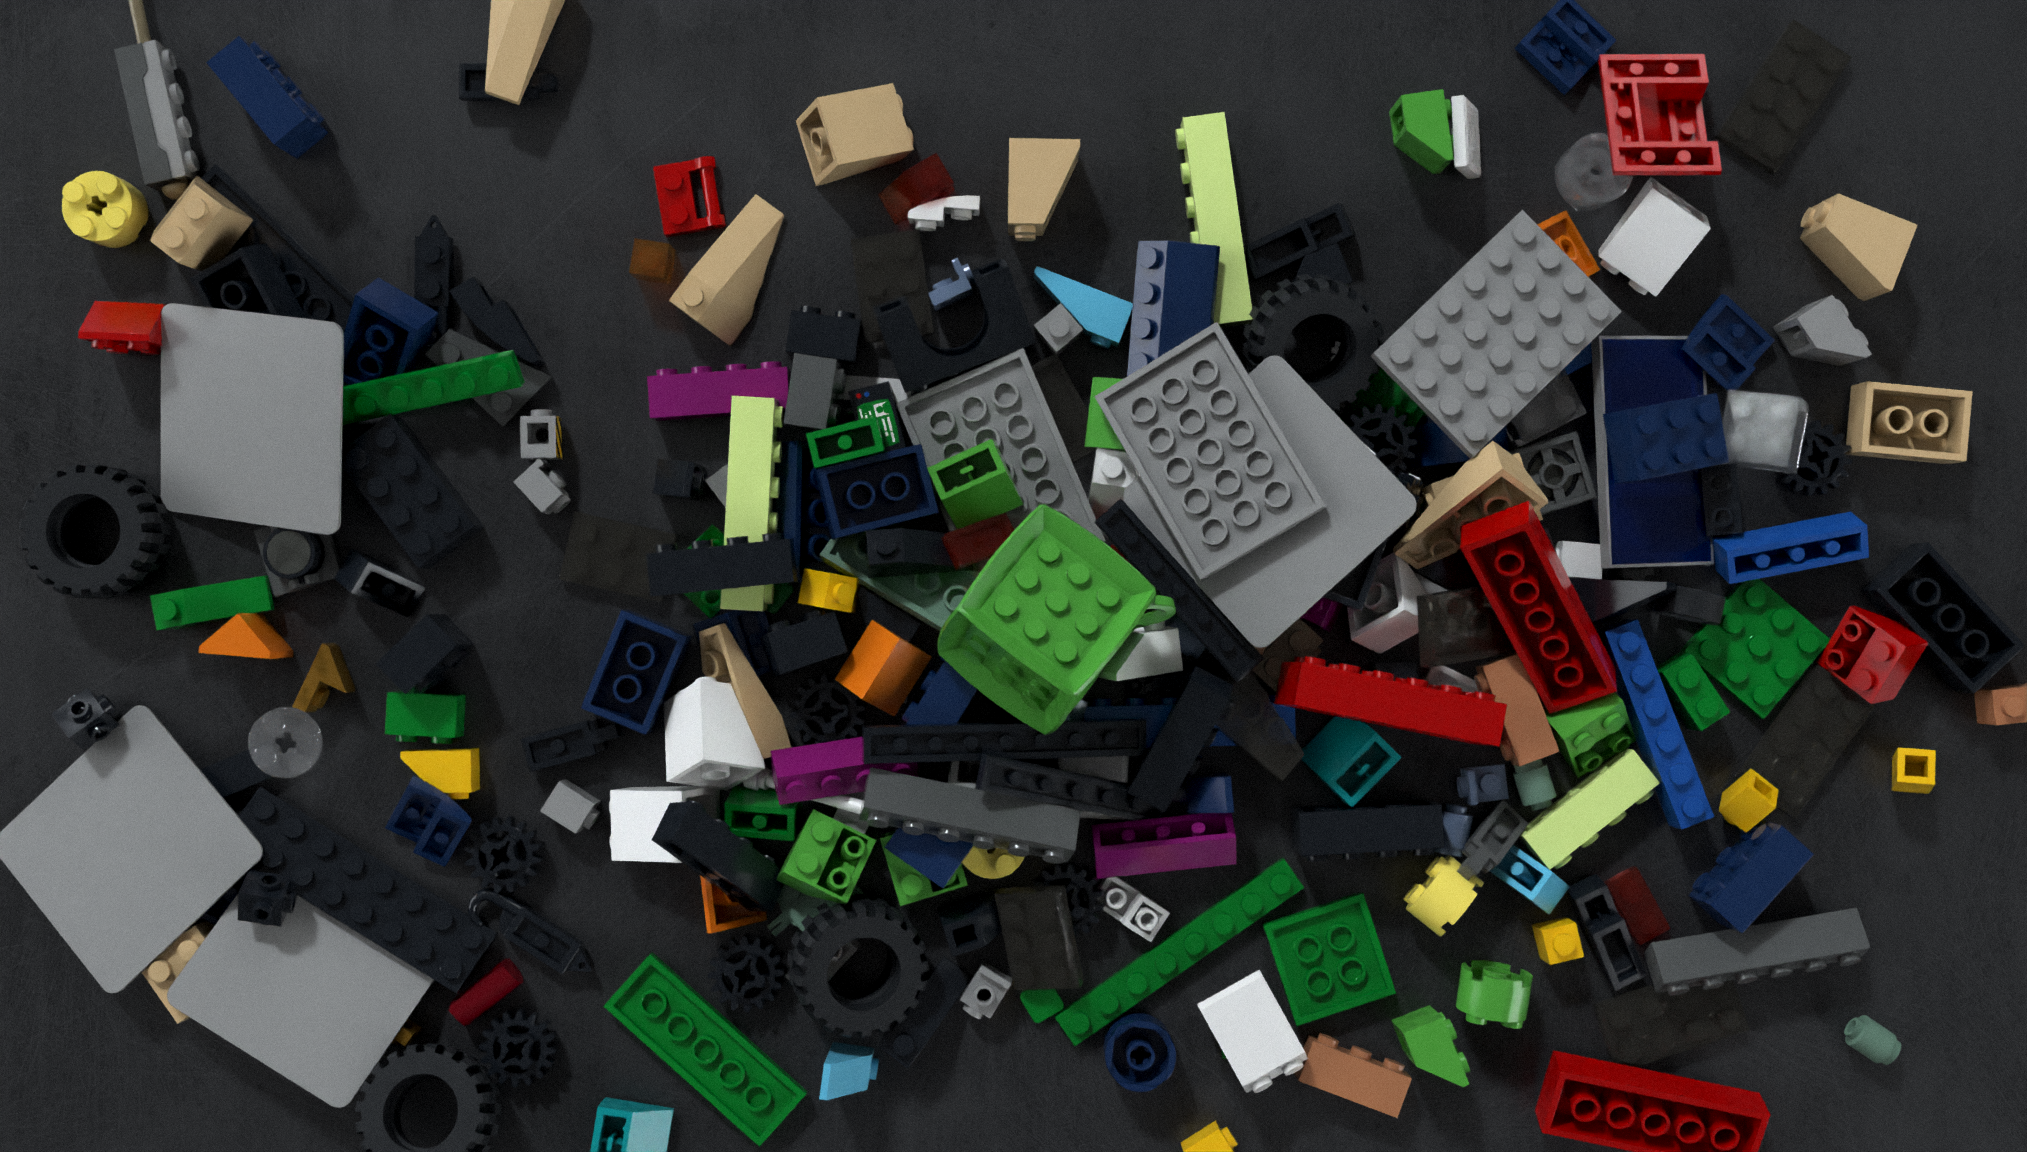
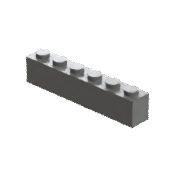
(969, 816)
(1759, 950)

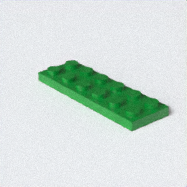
(705, 1049)

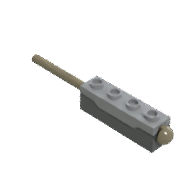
(156, 110)

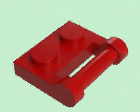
(678, 199)

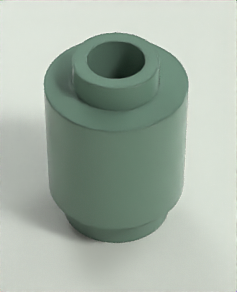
(1534, 785)
(1872, 1040)

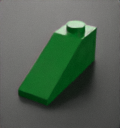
(211, 603)

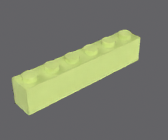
(1216, 210)
(752, 486)

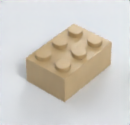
(1909, 422)

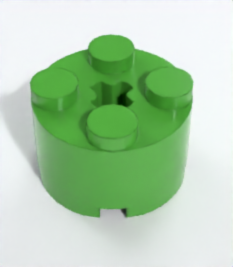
(1493, 993)

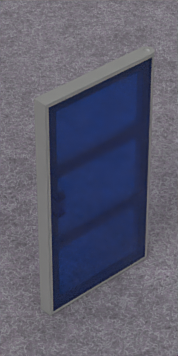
(1657, 517)

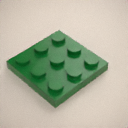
(1757, 646)
(1329, 958)

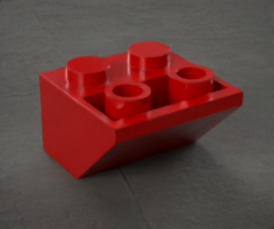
(123, 327)
(1872, 654)

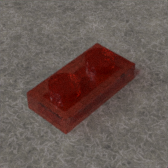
(977, 540)
(1637, 905)

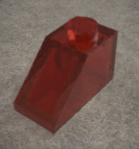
(915, 187)

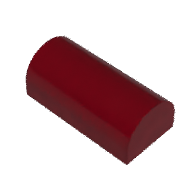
(485, 992)

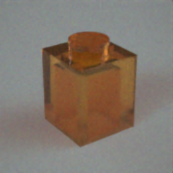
(652, 261)

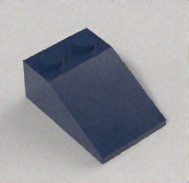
(385, 333)

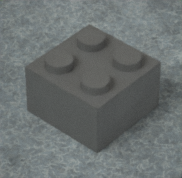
(814, 393)

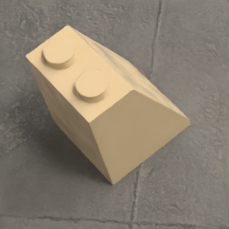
(854, 132)
(1037, 181)
(200, 227)
(1858, 243)

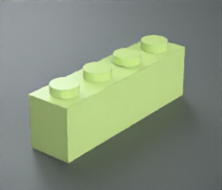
(1588, 809)

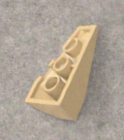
(515, 44)
(728, 277)
(1480, 488)
(728, 664)

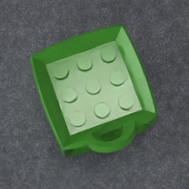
(1047, 618)

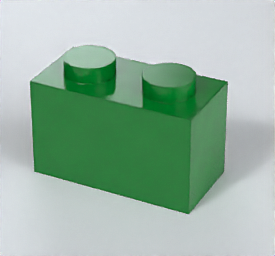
(846, 442)
(1691, 692)
(426, 715)
(760, 815)

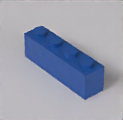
(1791, 547)

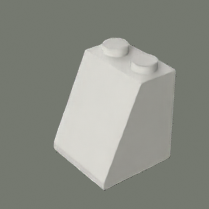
(1653, 238)
(709, 737)
(638, 813)
(1253, 1032)

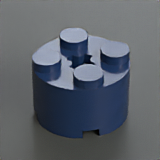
(1152, 1067)

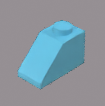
(1530, 879)

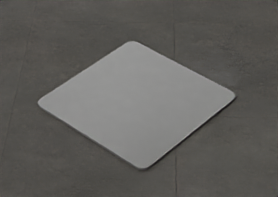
(252, 417)
(1297, 568)
(128, 849)
(300, 997)

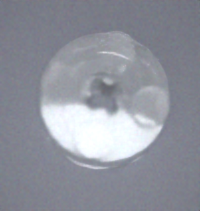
(1577, 182)
(275, 726)

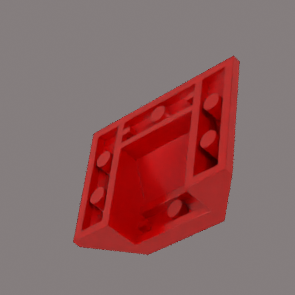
(1657, 114)

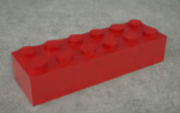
(1538, 607)
(1397, 704)
(1646, 1109)

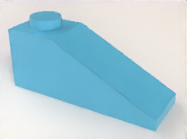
(1097, 312)
(847, 1070)

